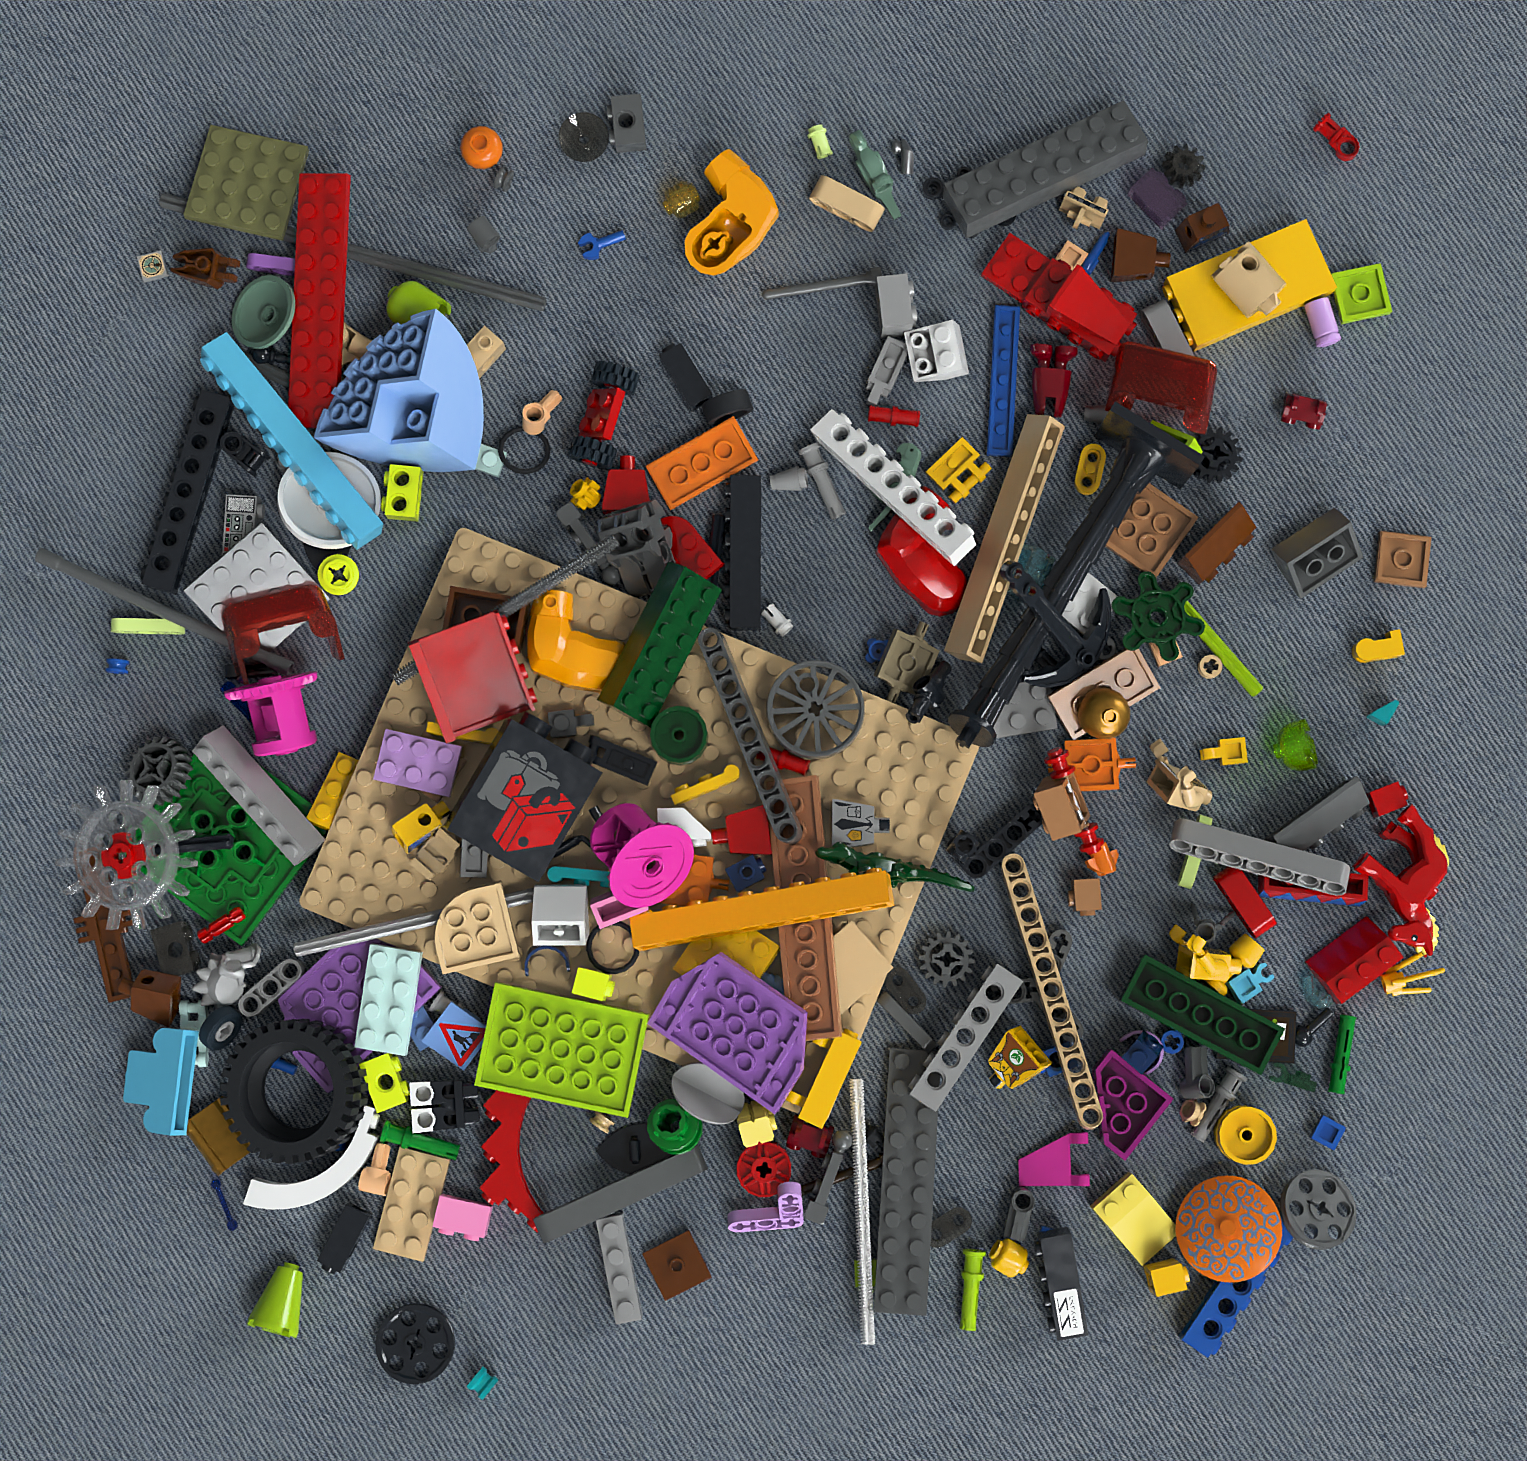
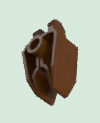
(205, 267)

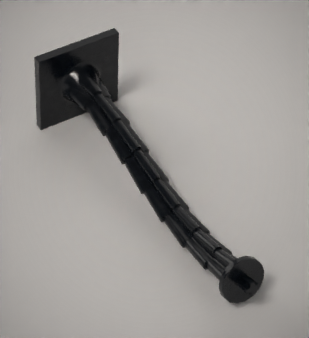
(1141, 456)

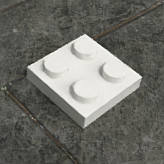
(1079, 609)

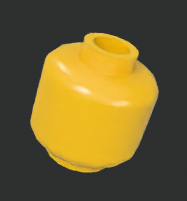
(1009, 1257)

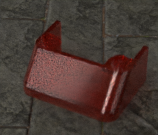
(276, 610)

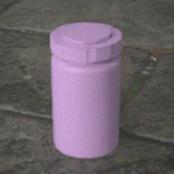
(1322, 322)

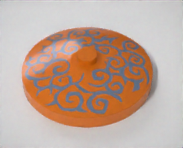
(1228, 1229)

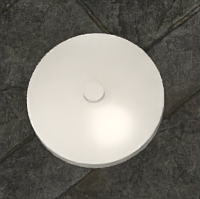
(308, 520)

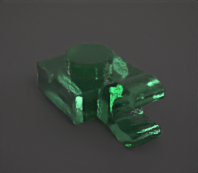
(1299, 1080)

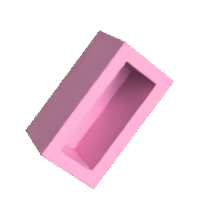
(610, 911)
(462, 1216)

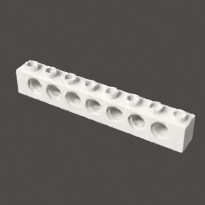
(952, 546)

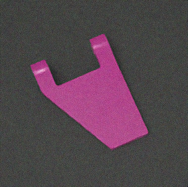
(1053, 1164)

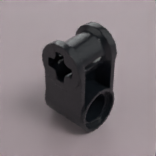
(246, 455)

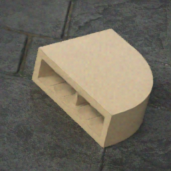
(857, 964)

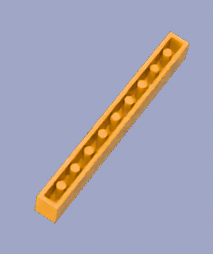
(762, 910)

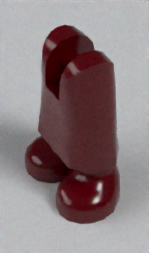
(1051, 381)

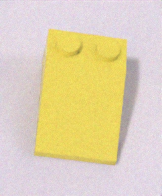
(1135, 1218)

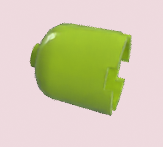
(411, 299)

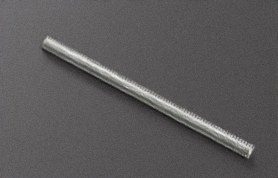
(862, 1212)

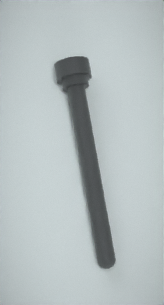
(868, 278)

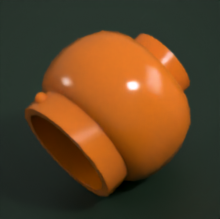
(481, 147)

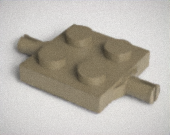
(905, 661)

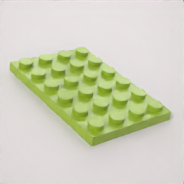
(561, 1049)

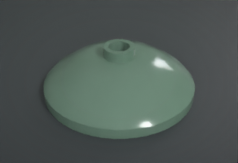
(263, 312)

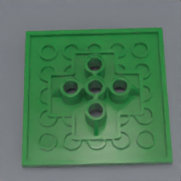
(230, 880)

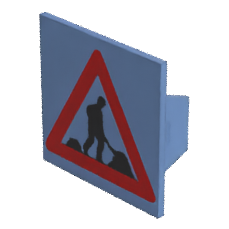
(456, 1035)

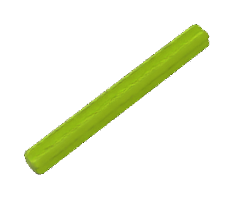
(1226, 656)

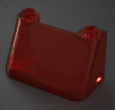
(1163, 379)

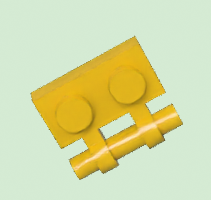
(953, 464)

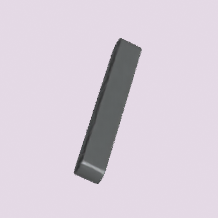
(619, 1194)

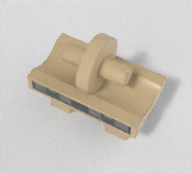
(1083, 210)

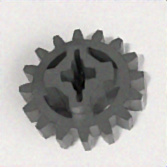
(946, 947)

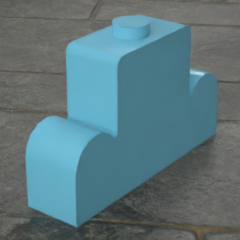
(163, 1080)

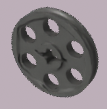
(1308, 1213)

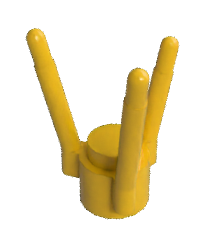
(1394, 982)

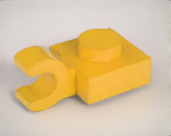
(1230, 752)

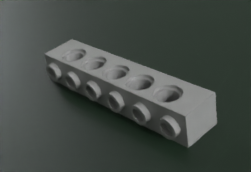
(934, 1096)

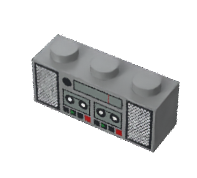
(241, 516)

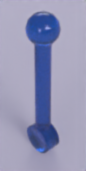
(232, 1224)

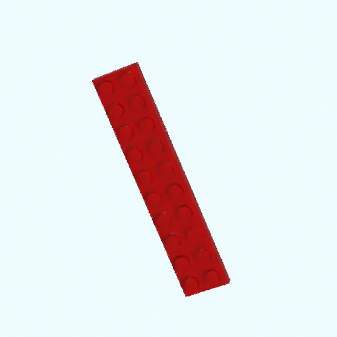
(318, 293)

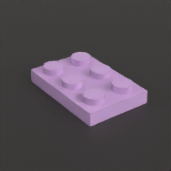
(417, 763)

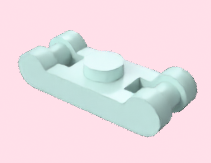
(185, 1009)

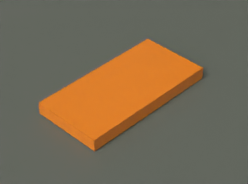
(701, 463)

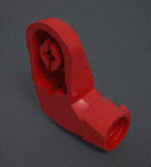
(920, 567)

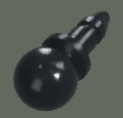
(269, 356)

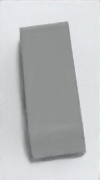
(1164, 328)
(260, 992)

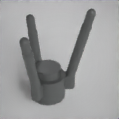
(1208, 928)

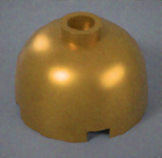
(1103, 713)

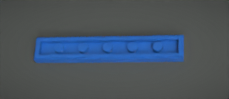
(1003, 381)

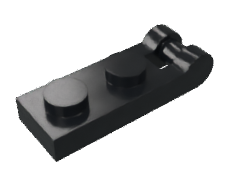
(623, 761)

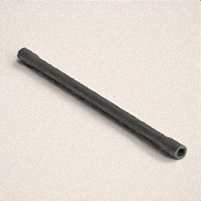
(58, 563)

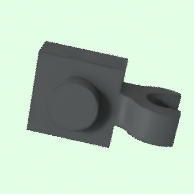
(566, 723)

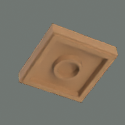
(1402, 559)

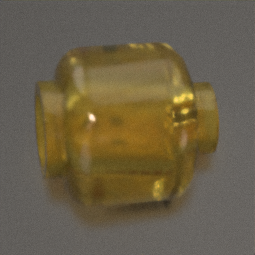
(681, 199)

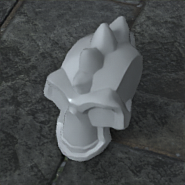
(224, 976)

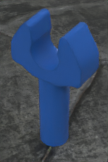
(599, 243)

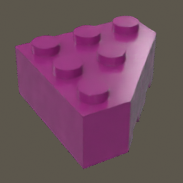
(1127, 1102)

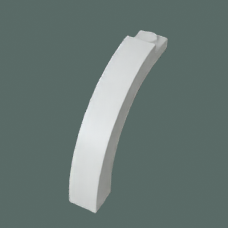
(280, 1195)

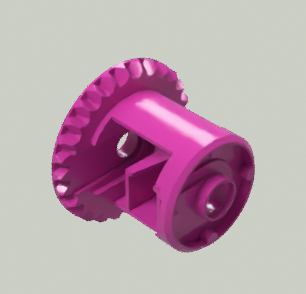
(277, 713)
(634, 847)

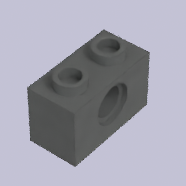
(627, 108)

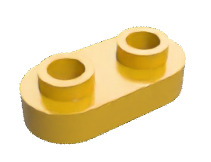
(1090, 470)

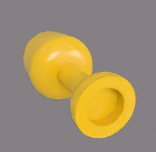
(1244, 949)

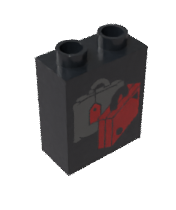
(524, 795)

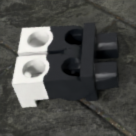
(450, 1102)

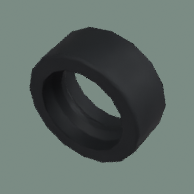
(729, 404)

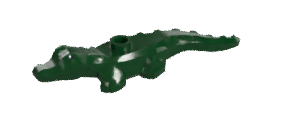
(898, 870)

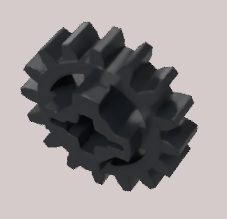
(1225, 457)

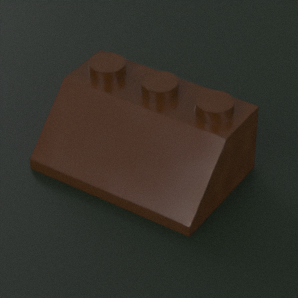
(1218, 545)

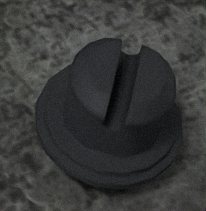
(873, 1136)

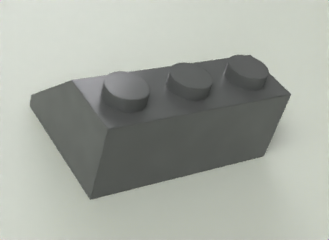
(1317, 552)

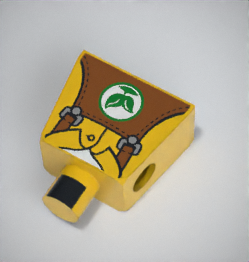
(1016, 1059)

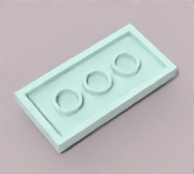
(388, 999)

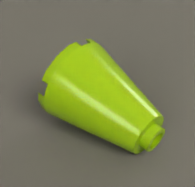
(280, 1303)

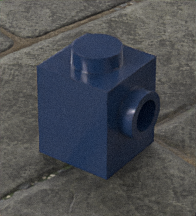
(746, 873)
(1142, 1052)

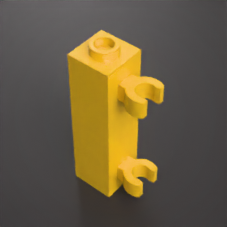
(828, 1079)

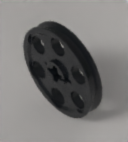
(408, 1333)

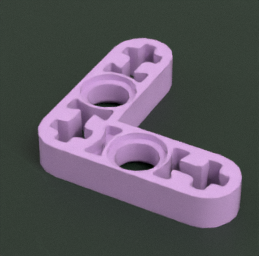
(786, 1216)

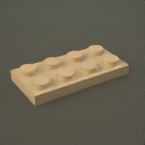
(411, 1204)

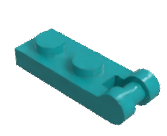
(580, 876)

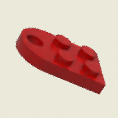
(690, 548)

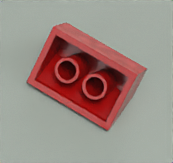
(1353, 960)

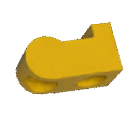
(1370, 650)

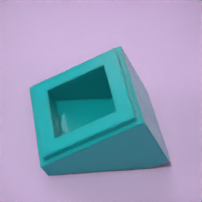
(1383, 715)

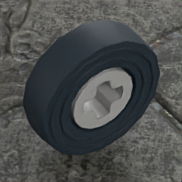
(220, 1028)

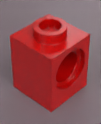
(1387, 799)

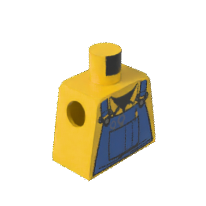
(409, 830)

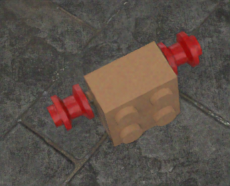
(1064, 805)

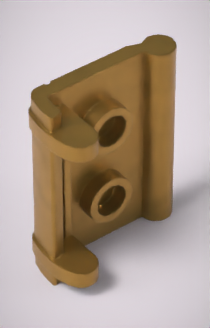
(214, 1139)

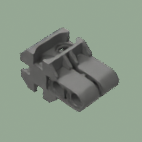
(640, 556)

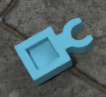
(1247, 983)

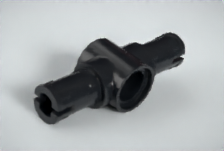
(928, 692)

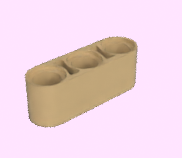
(846, 203)

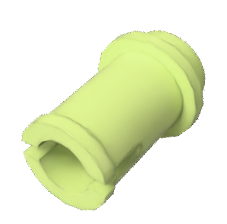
(819, 141)

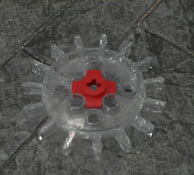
(123, 841)

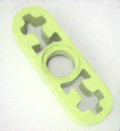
(145, 626)
(1191, 864)

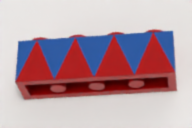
(1355, 894)

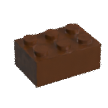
(469, 603)

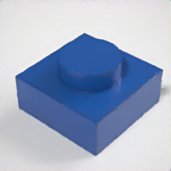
(1327, 1132)

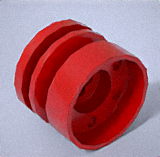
(754, 1156)

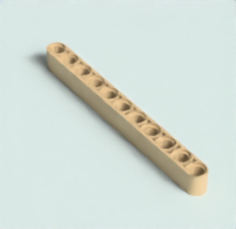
(1050, 1004)

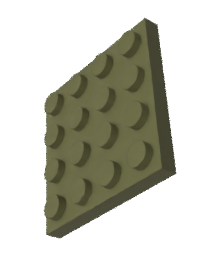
(246, 182)

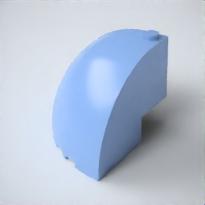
(410, 400)

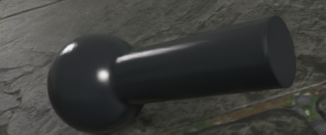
(1304, 1034)

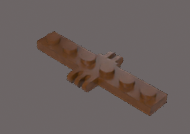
(109, 946)

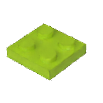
(1361, 294)

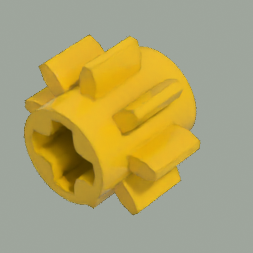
(585, 493)

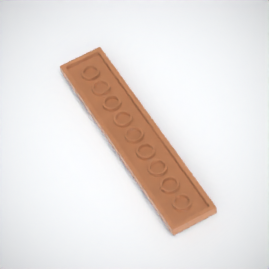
(809, 945)

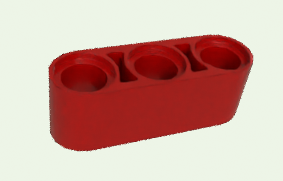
(1244, 901)

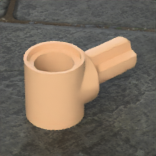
(541, 411)
(376, 1178)

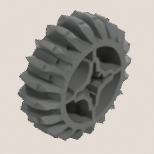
(153, 768)

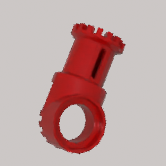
(1337, 136)

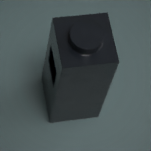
(685, 376)
(344, 1238)

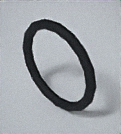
(520, 470)
(602, 968)

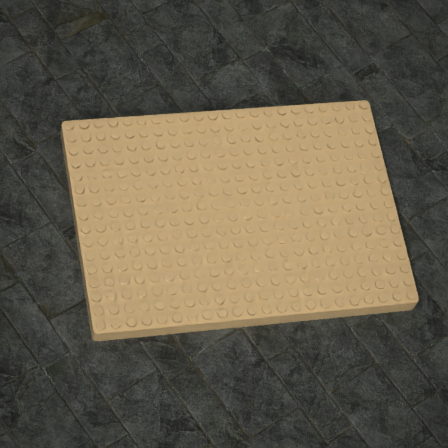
(892, 764)

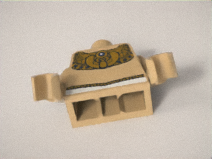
(1176, 785)

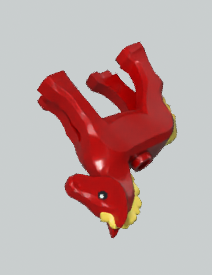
(1414, 884)

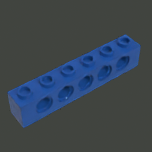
(1207, 1310)

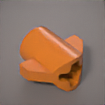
(1103, 861)

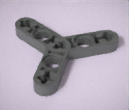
(1051, 991)

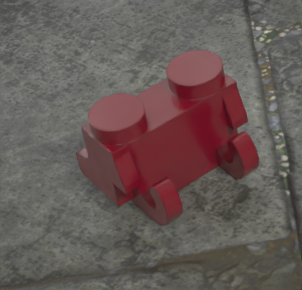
(1303, 409)
(809, 1137)

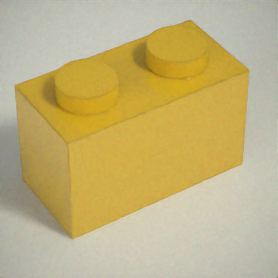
(1166, 1277)

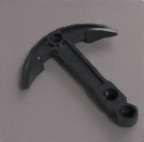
(1071, 643)

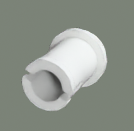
(777, 620)

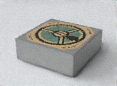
(152, 266)

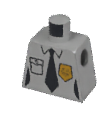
(855, 823)

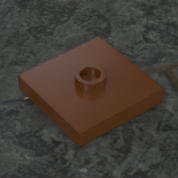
(677, 1265)

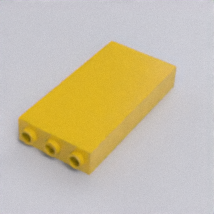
(1212, 316)

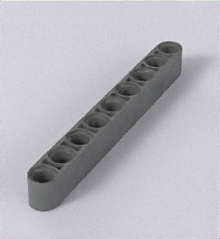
(758, 744)

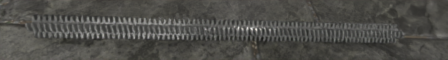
(535, 590)

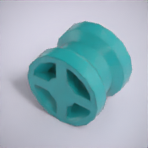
(482, 1383)

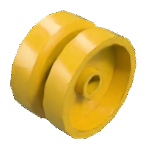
(1229, 1132)

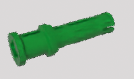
(406, 1138)

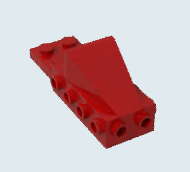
(1061, 297)

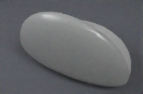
(706, 1094)

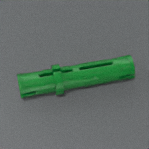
(1342, 1054)

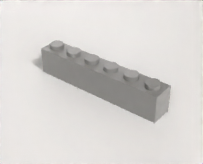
(258, 795)

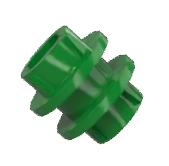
(659, 1128)

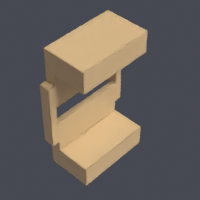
(429, 865)

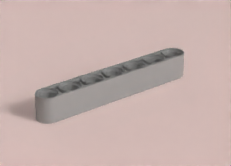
(1260, 857)

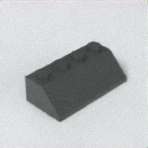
(1323, 816)

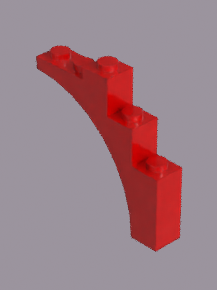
(504, 1147)

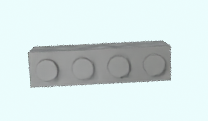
(619, 1268)

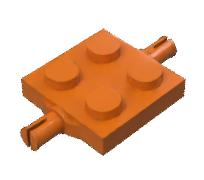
(1096, 763)
(698, 883)

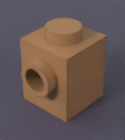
(1085, 896)

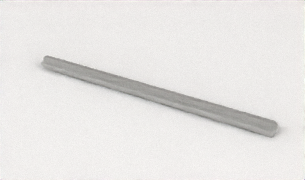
(390, 927)

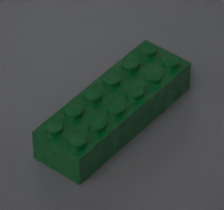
(659, 644)
(1201, 1014)

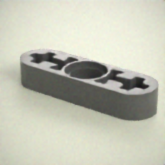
(906, 1022)

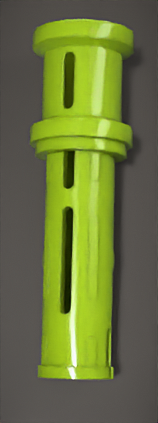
(972, 1276)

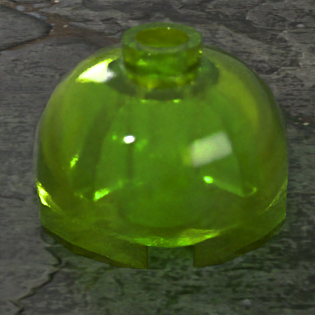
(1296, 746)

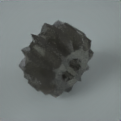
(1186, 157)

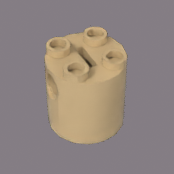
(1250, 281)

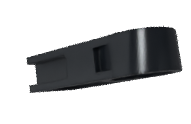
(253, 670)

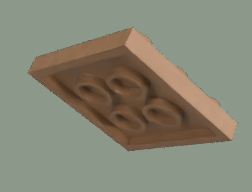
(1151, 530)

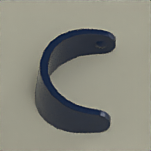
(558, 948)

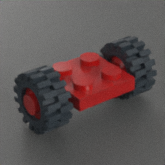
(602, 414)

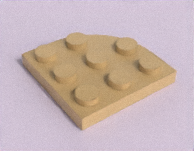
(475, 929)

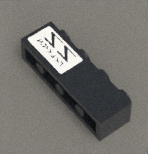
(1062, 1284)

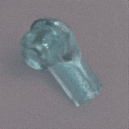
(1313, 995)

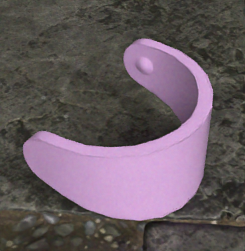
(1159, 1058)

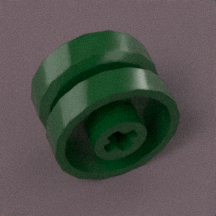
(679, 751)

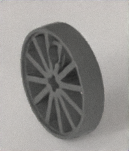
(812, 698)

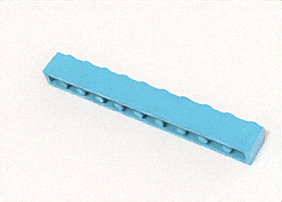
(291, 441)

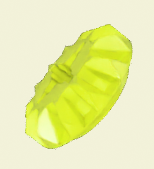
(326, 577)

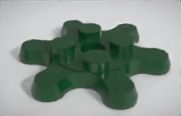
(1167, 603)

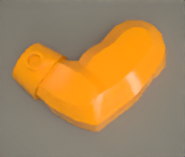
(736, 223)
(567, 655)

